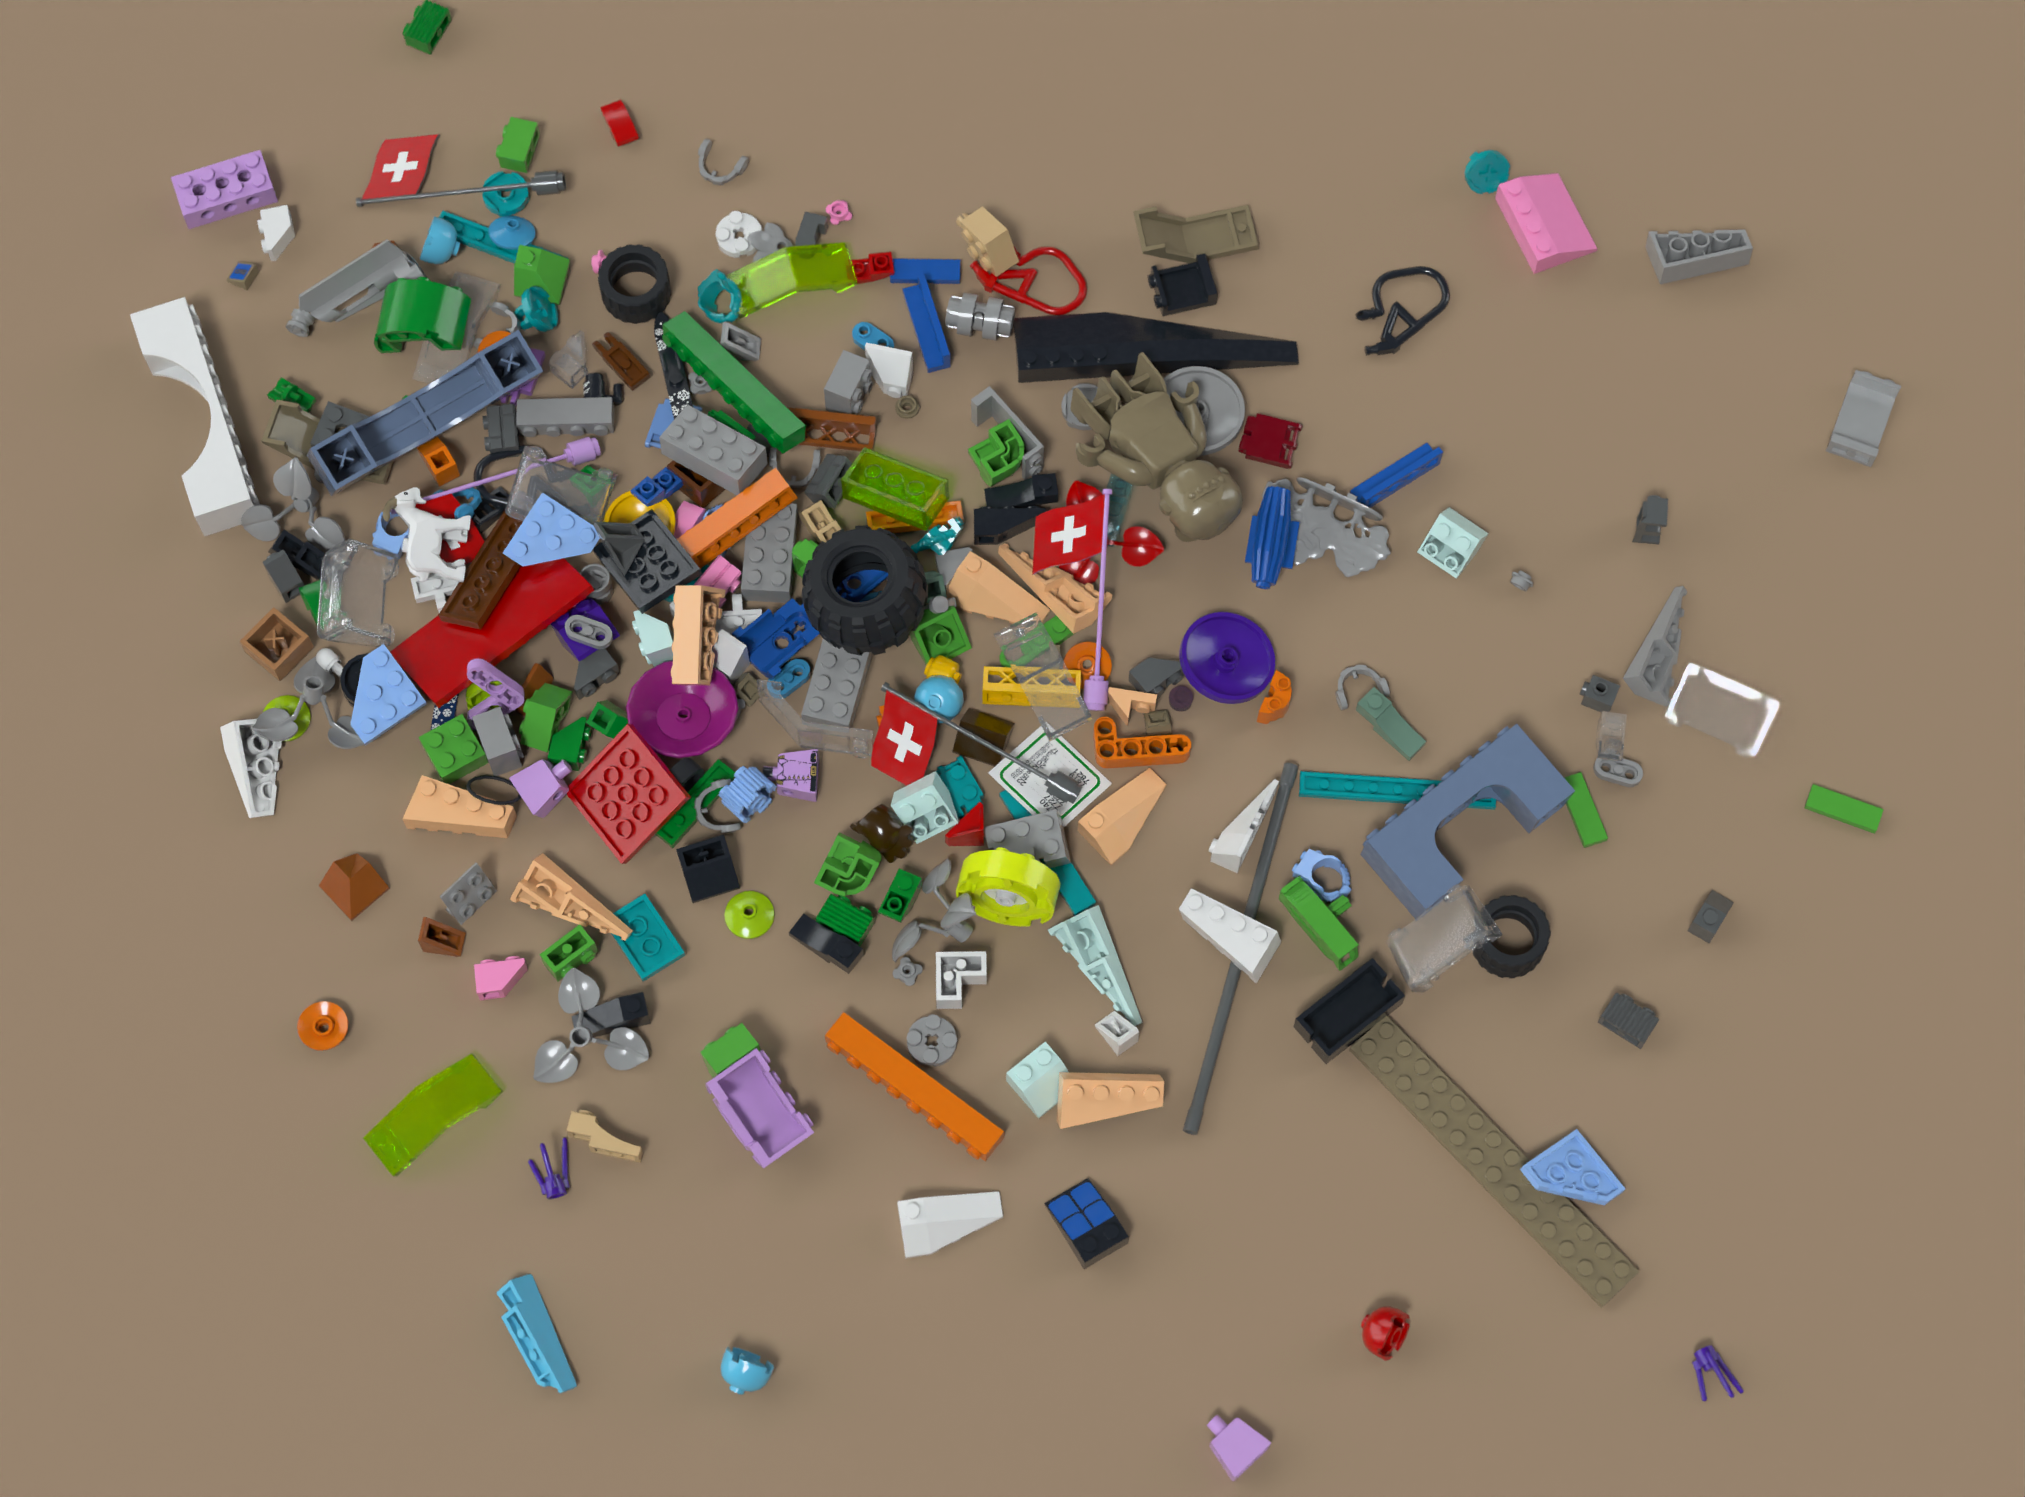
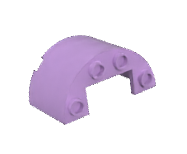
(758, 1108)

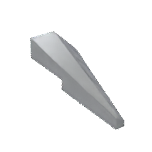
(1653, 664)

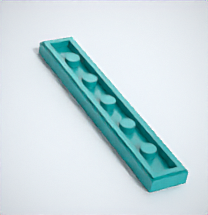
(478, 237)
(1071, 885)

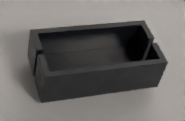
(1349, 1011)

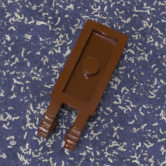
(622, 362)

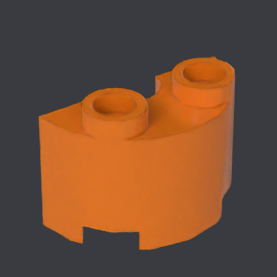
(1278, 702)

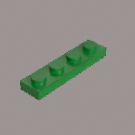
(685, 817)

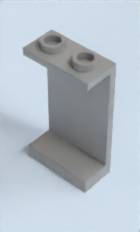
(988, 405)
(1863, 418)

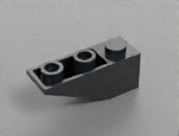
(1001, 524)

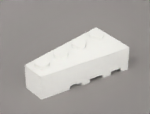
(1235, 935)

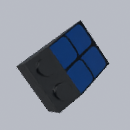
(1087, 1223)

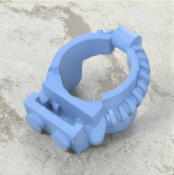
(385, 541)
(1315, 859)

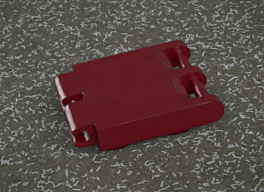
(1269, 440)

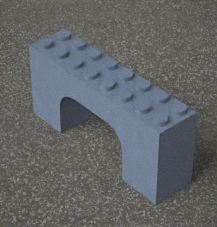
(1505, 770)

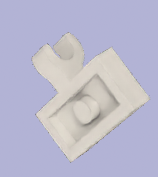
(433, 588)
(738, 617)

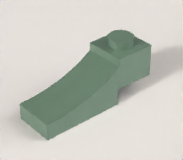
(1390, 724)

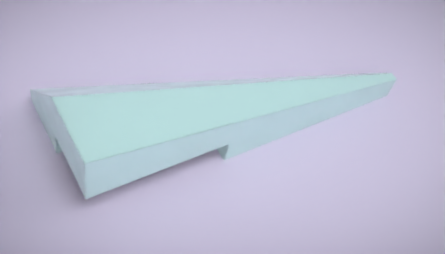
(1093, 948)

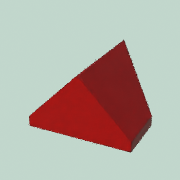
(968, 830)

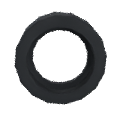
(687, 773)

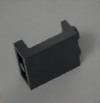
(1183, 287)

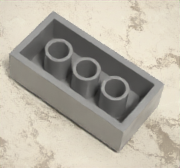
(713, 450)
(769, 559)
(835, 686)

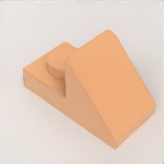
(1125, 700)

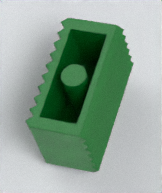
(427, 26)
(846, 919)

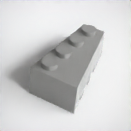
(1696, 253)

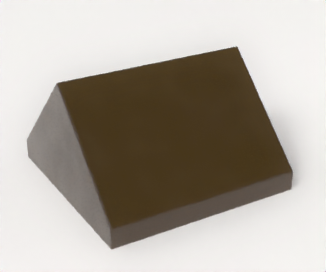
(989, 728)

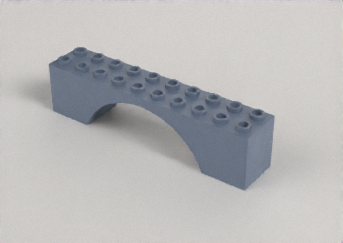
(424, 414)

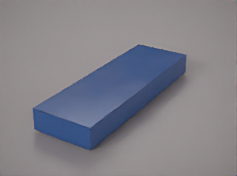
(935, 270)

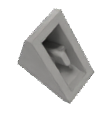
(740, 343)
(949, 562)

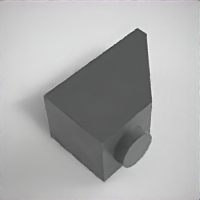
(1710, 916)

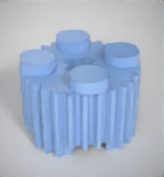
(747, 793)

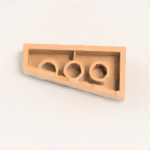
(695, 633)
(453, 809)
(1105, 1095)

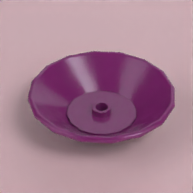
(657, 706)

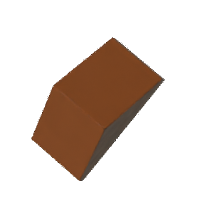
(440, 938)

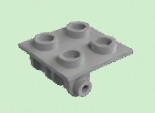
(468, 894)

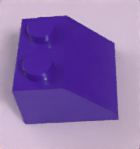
(588, 609)

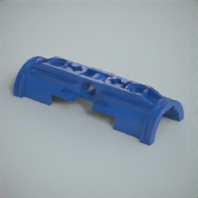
(768, 628)

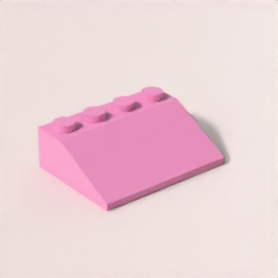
(1544, 220)

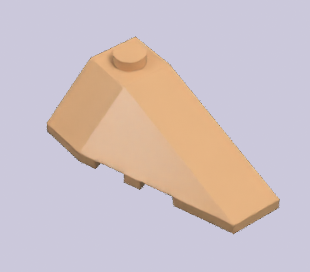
(988, 591)
(1120, 817)

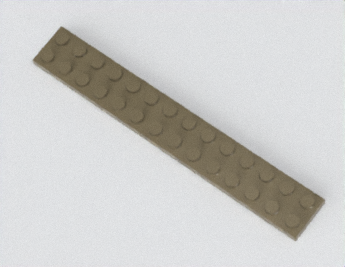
(1493, 1161)

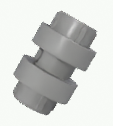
(963, 316)

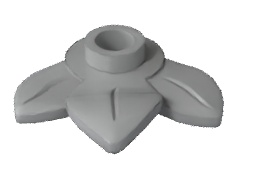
(767, 240)

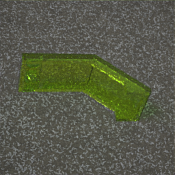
(793, 271)
(430, 1111)

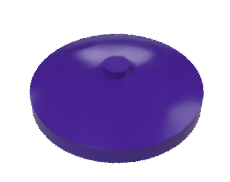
(1227, 658)

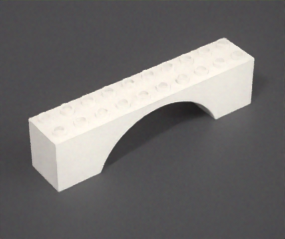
(177, 349)

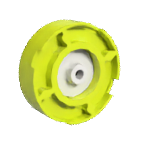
(1009, 887)

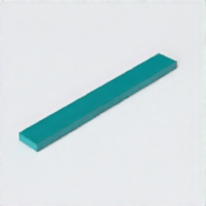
(1370, 788)

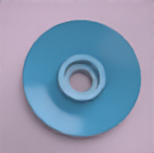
(511, 232)

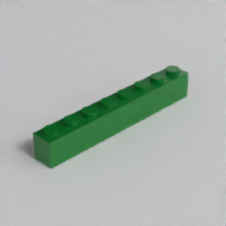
(733, 382)

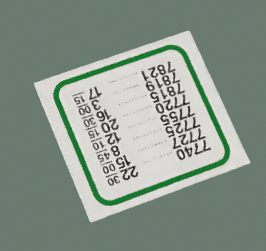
(1048, 758)

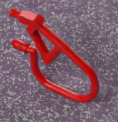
(991, 283)

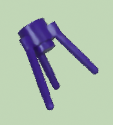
(554, 1185)
(1710, 1360)

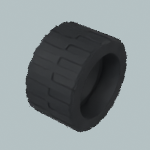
(634, 259)
(1536, 922)

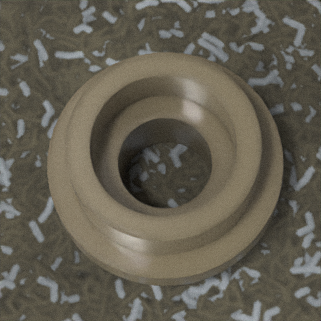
(907, 401)

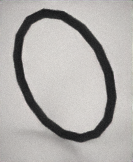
(488, 800)

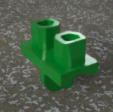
(291, 393)

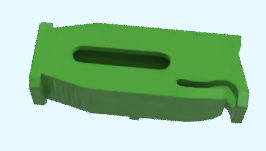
(1320, 921)

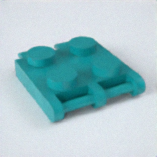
(961, 786)

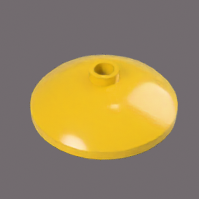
(628, 508)

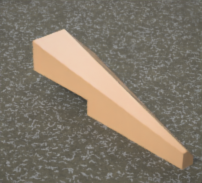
(1068, 599)
(555, 891)

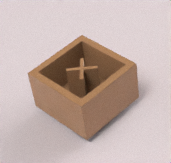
(276, 644)

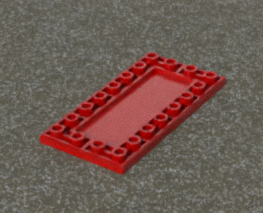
(441, 650)

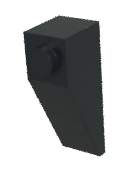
(623, 1011)

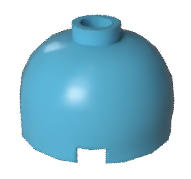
(440, 242)
(940, 695)
(744, 1370)

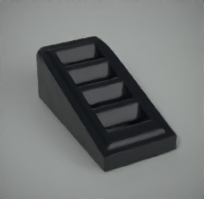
(484, 522)

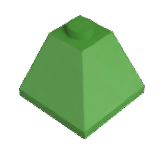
(540, 269)
(940, 635)

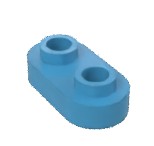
(873, 336)
(789, 680)

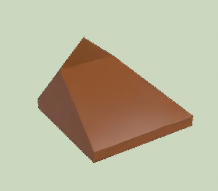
(353, 885)

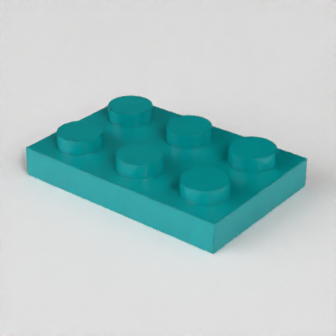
(651, 943)

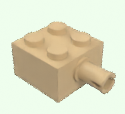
(988, 241)

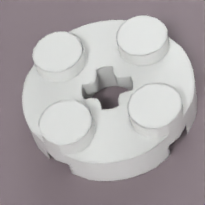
(726, 232)

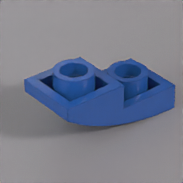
(658, 488)

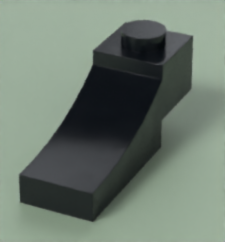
(1026, 493)
(302, 555)
(826, 943)

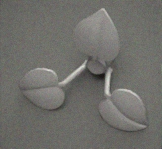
(294, 482)
(313, 682)
(953, 921)
(557, 1063)

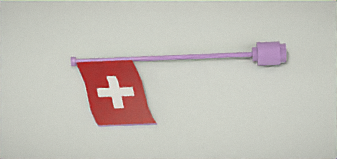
(445, 504)
(1069, 537)

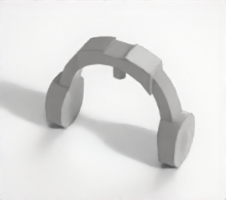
(739, 168)
(503, 310)
(793, 483)
(940, 604)
(1359, 669)
(697, 806)

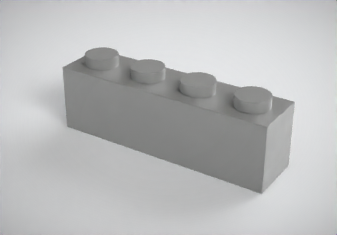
(565, 416)

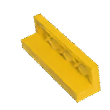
(1007, 691)

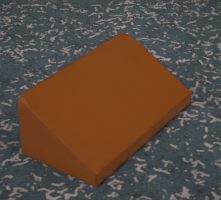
(534, 680)

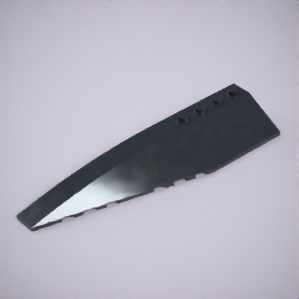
(1105, 342)

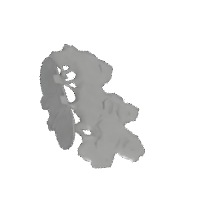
(1322, 531)

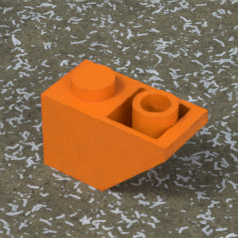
(439, 461)

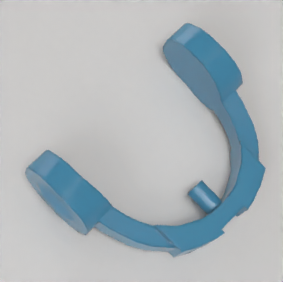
(466, 509)

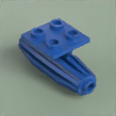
(1272, 538)

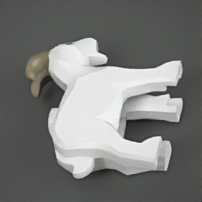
(426, 537)

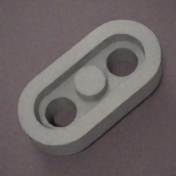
(589, 632)
(1618, 770)

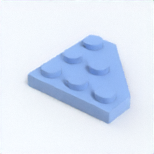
(550, 534)
(382, 696)
(1573, 1171)

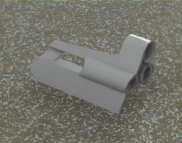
(372, 270)

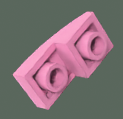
(687, 517)

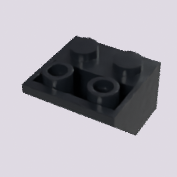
(708, 868)

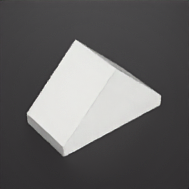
(1118, 1032)

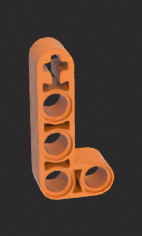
(1141, 745)

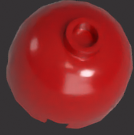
(1384, 1331)

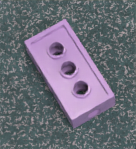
(224, 189)

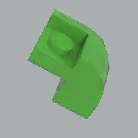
(999, 454)
(848, 866)

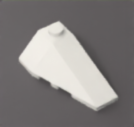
(729, 652)
(253, 766)
(1237, 838)
(942, 1220)

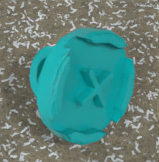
(1486, 171)
(537, 309)

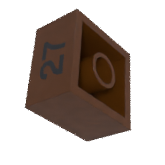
(694, 485)

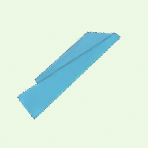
(535, 1334)

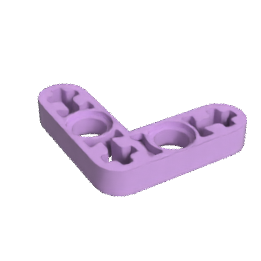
(507, 699)

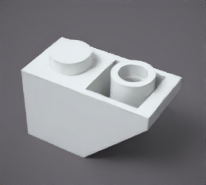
(277, 229)

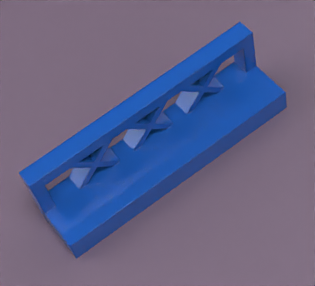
(927, 325)
(1397, 475)

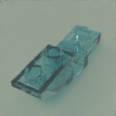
(1117, 505)

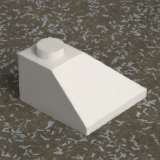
(890, 369)

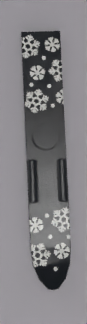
(672, 370)

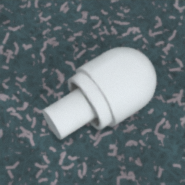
(329, 661)

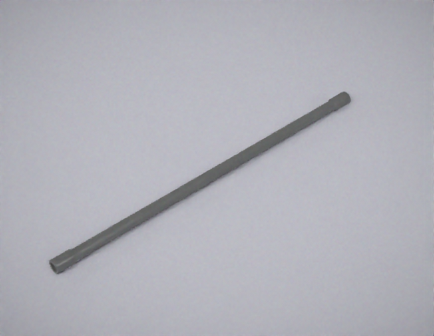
(1195, 1112)

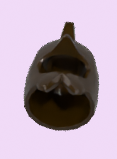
(885, 832)

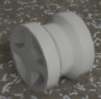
(300, 322)

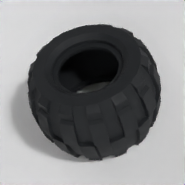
(872, 623)

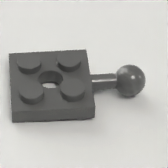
(333, 418)

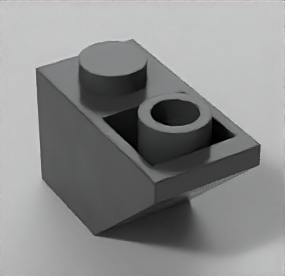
(283, 575)
(594, 672)
(1155, 675)

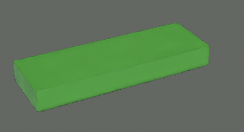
(1843, 808)
(1584, 813)

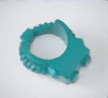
(709, 290)
(940, 538)

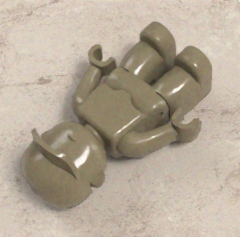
(1159, 449)

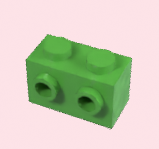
(518, 144)
(569, 952)

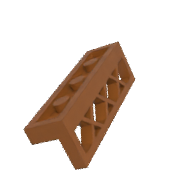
(834, 423)

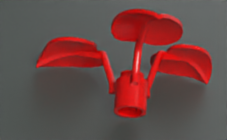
(1138, 548)

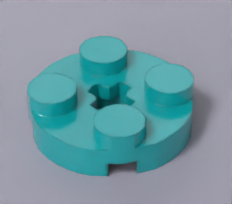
(505, 205)

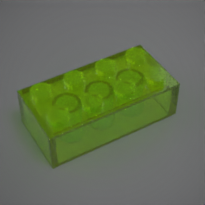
(895, 488)

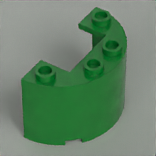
(421, 313)

